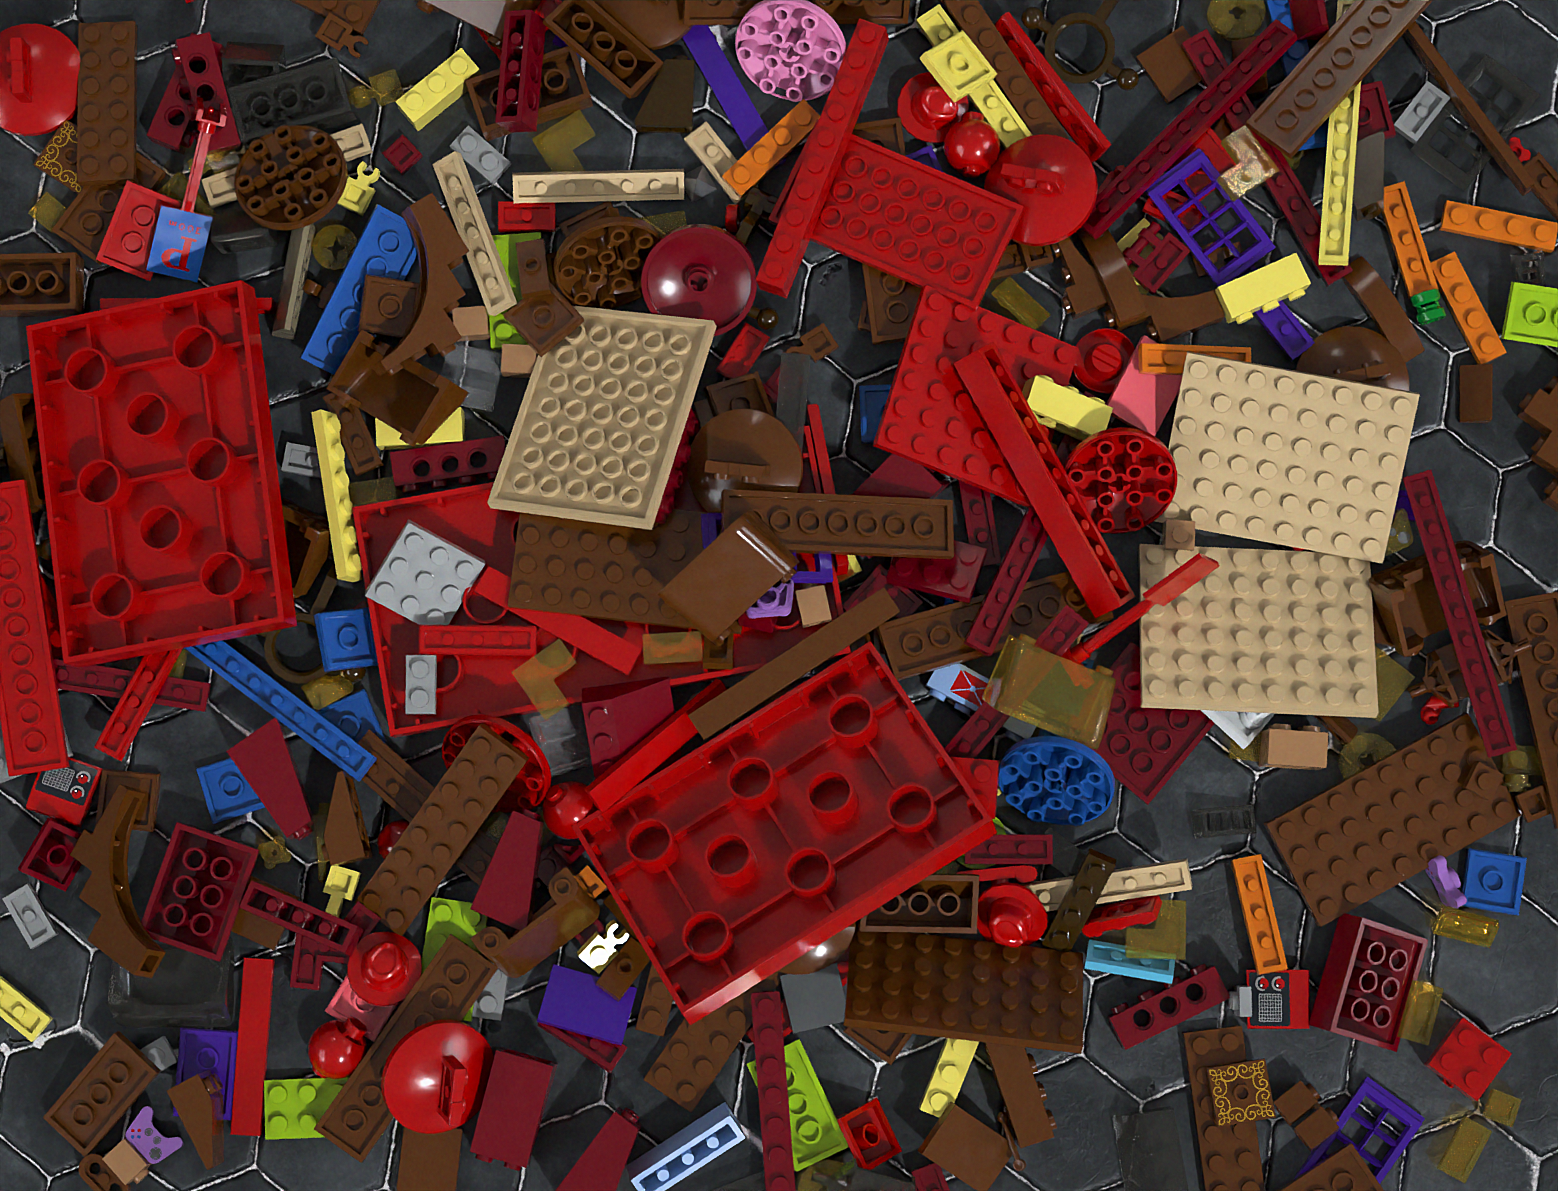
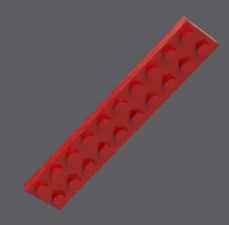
(28, 680)

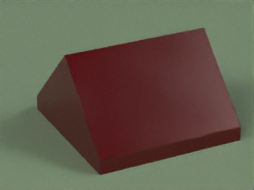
(1309, 19)
(50, 855)

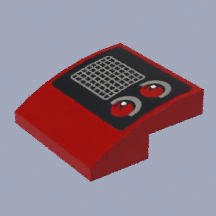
(65, 792)
(1279, 999)

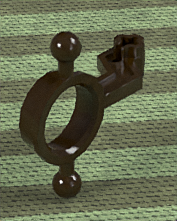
(1033, 18)
(759, 206)
(319, 606)

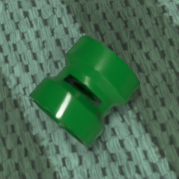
(1431, 308)

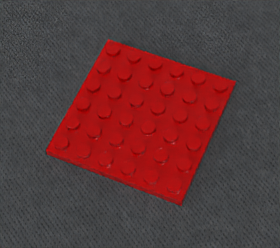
(932, 411)

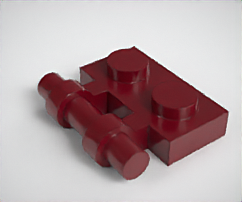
(1162, 260)

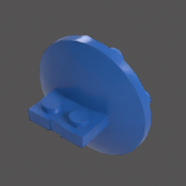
(1056, 780)

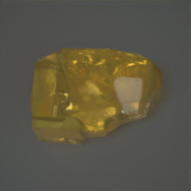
(326, 690)

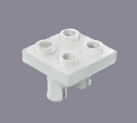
(1240, 725)

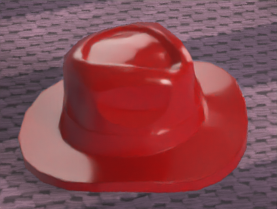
(927, 108)
(1011, 915)
(384, 968)

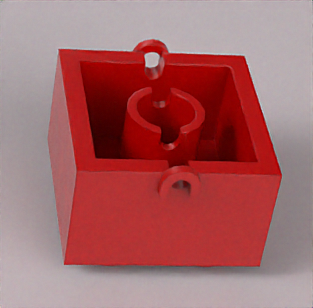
(1467, 1059)

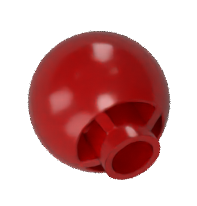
(971, 145)
(566, 806)
(337, 1048)

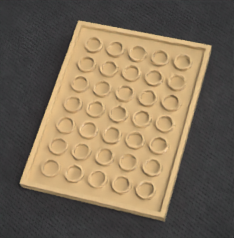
(604, 419)
(1288, 456)
(1260, 634)

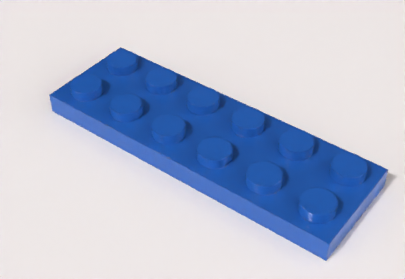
(381, 251)

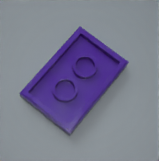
(583, 1008)
(211, 1051)

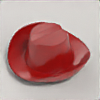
(1102, 359)

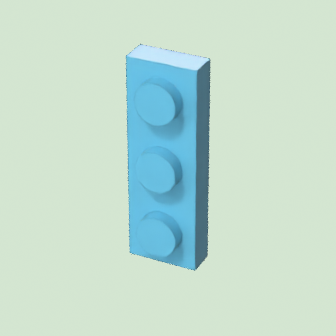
(1111, 959)

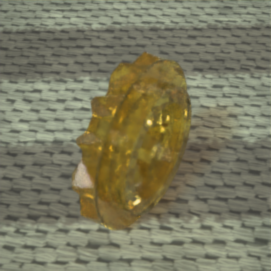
(326, 238)

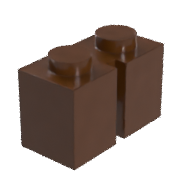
(1297, 1103)

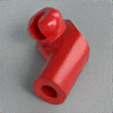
(1432, 709)

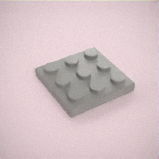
(424, 576)

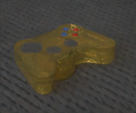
(1400, 533)

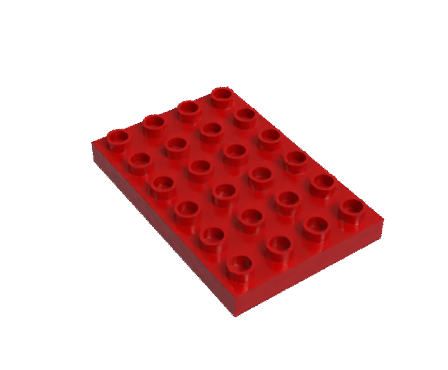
(160, 475)
(783, 831)

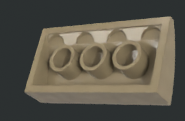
(293, 281)

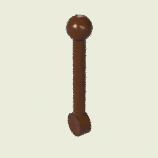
(1018, 1164)

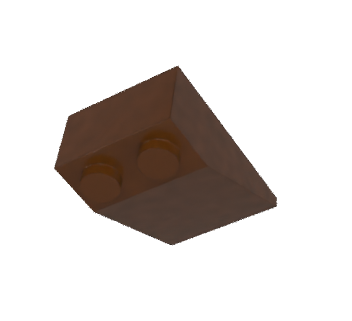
(345, 828)
(201, 1111)

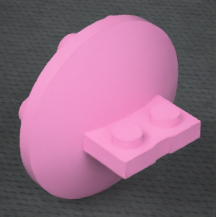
(790, 48)

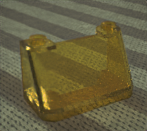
(1051, 691)

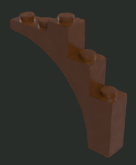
(438, 253)
(1166, 317)
(1541, 413)
(108, 891)

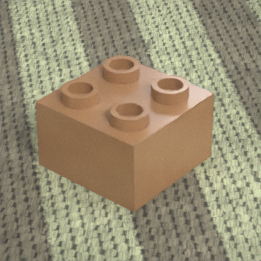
(1293, 749)

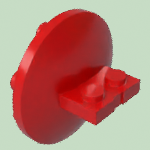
(37, 79)
(1051, 182)
(1123, 478)
(533, 779)
(437, 1076)

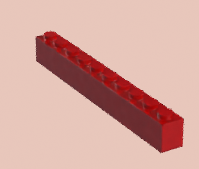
(822, 158)
(1044, 480)

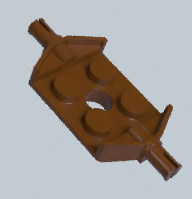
(1444, 674)

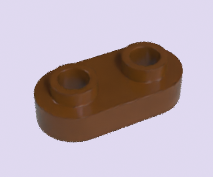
(104, 1179)

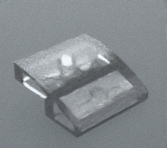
(476, 372)
(563, 740)

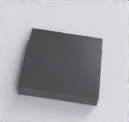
(814, 998)

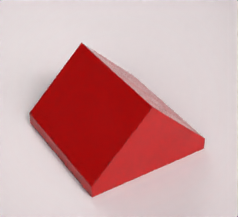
(869, 1134)

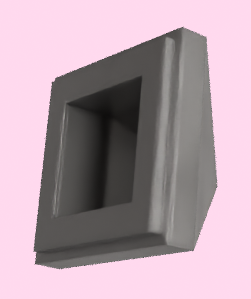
(698, 183)

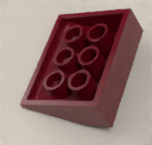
(622, 717)
(199, 891)
(1367, 981)

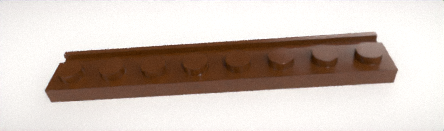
(407, 792)

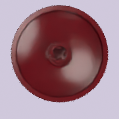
(700, 275)

